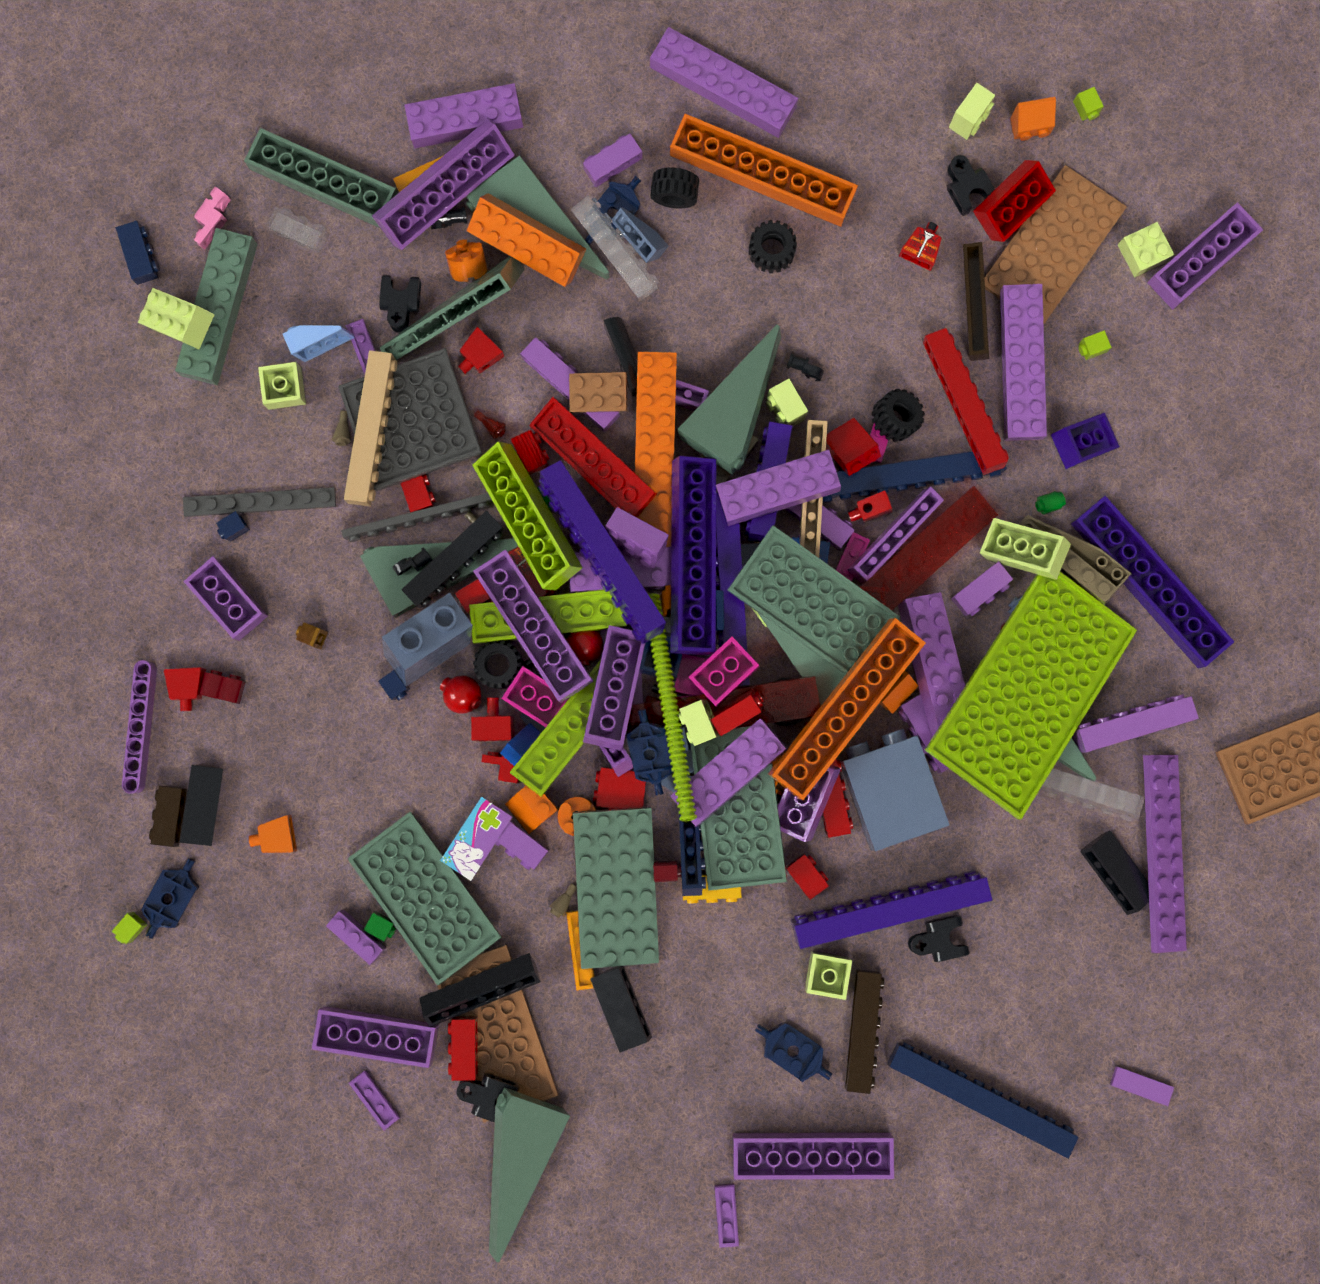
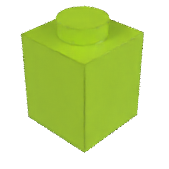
(1088, 104)
(1094, 345)
(129, 928)

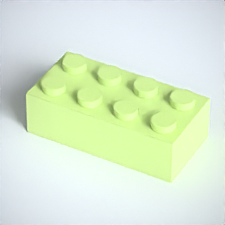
(176, 318)
(1025, 548)

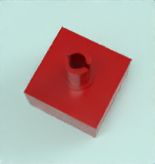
(492, 726)

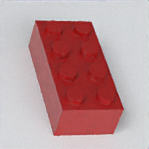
(1014, 200)

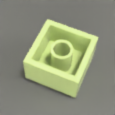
(972, 111)
(1145, 249)
(282, 385)
(786, 404)
(698, 722)
(828, 975)

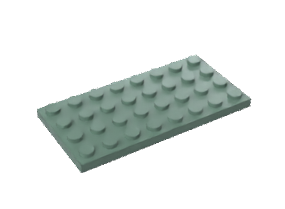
(810, 600)
(744, 834)
(615, 887)
(424, 898)

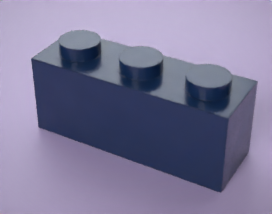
(137, 252)

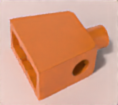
(275, 836)

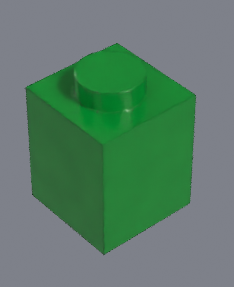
(380, 926)

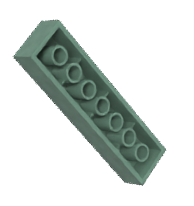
(318, 176)
(222, 295)

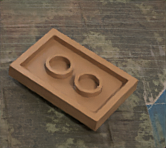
(598, 392)

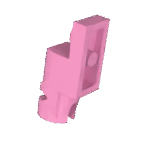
(210, 217)

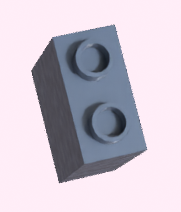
(427, 639)
(893, 790)

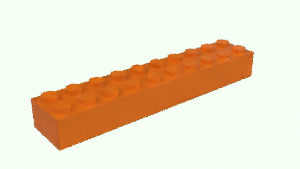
(763, 170)
(656, 433)
(846, 708)

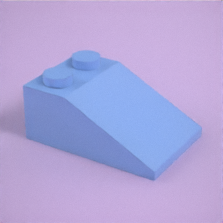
(313, 340)

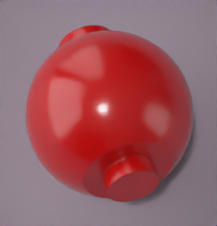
(586, 645)
(461, 694)

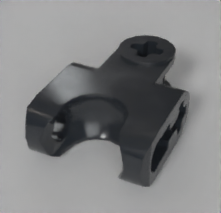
(965, 182)
(399, 303)
(937, 940)
(484, 1094)

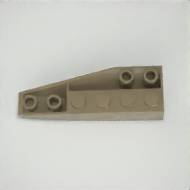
(1087, 564)

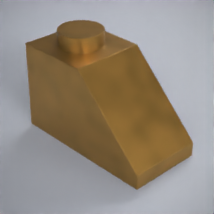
(311, 635)

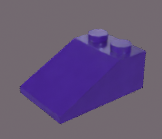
(1085, 440)

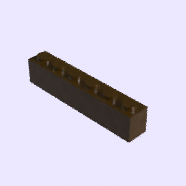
(976, 301)
(863, 1031)

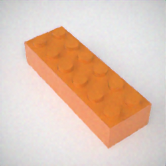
(526, 239)

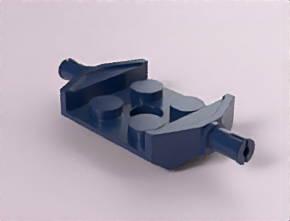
(618, 196)
(644, 737)
(181, 887)
(805, 1063)

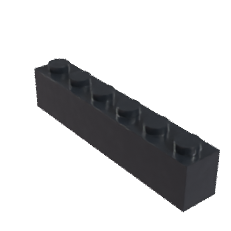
(453, 560)
(479, 989)

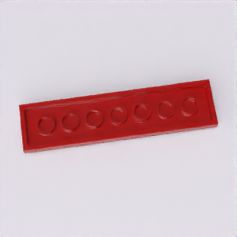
(592, 458)

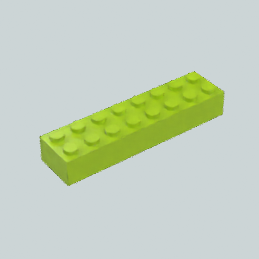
(527, 516)

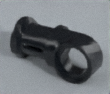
(453, 216)
(801, 364)
(417, 562)

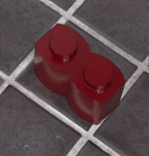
(221, 687)
(666, 871)

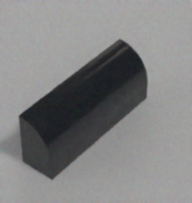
(623, 350)
(201, 805)
(1117, 872)
(621, 1008)

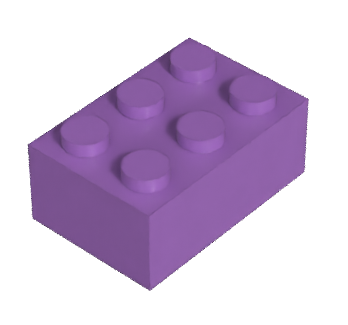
(636, 538)

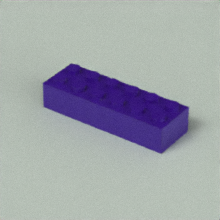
(774, 453)

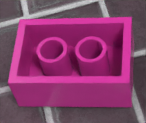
(724, 671)
(533, 697)

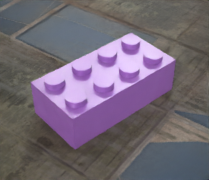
(225, 598)
(801, 817)

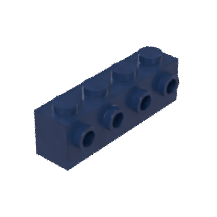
(691, 859)

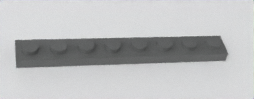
(259, 502)
(409, 520)

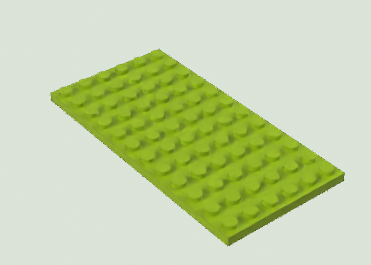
(1031, 692)

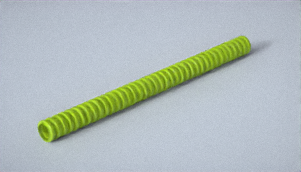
(672, 723)

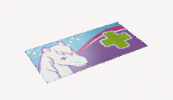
(476, 838)

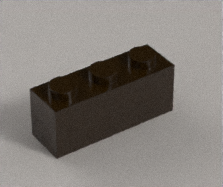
(168, 816)

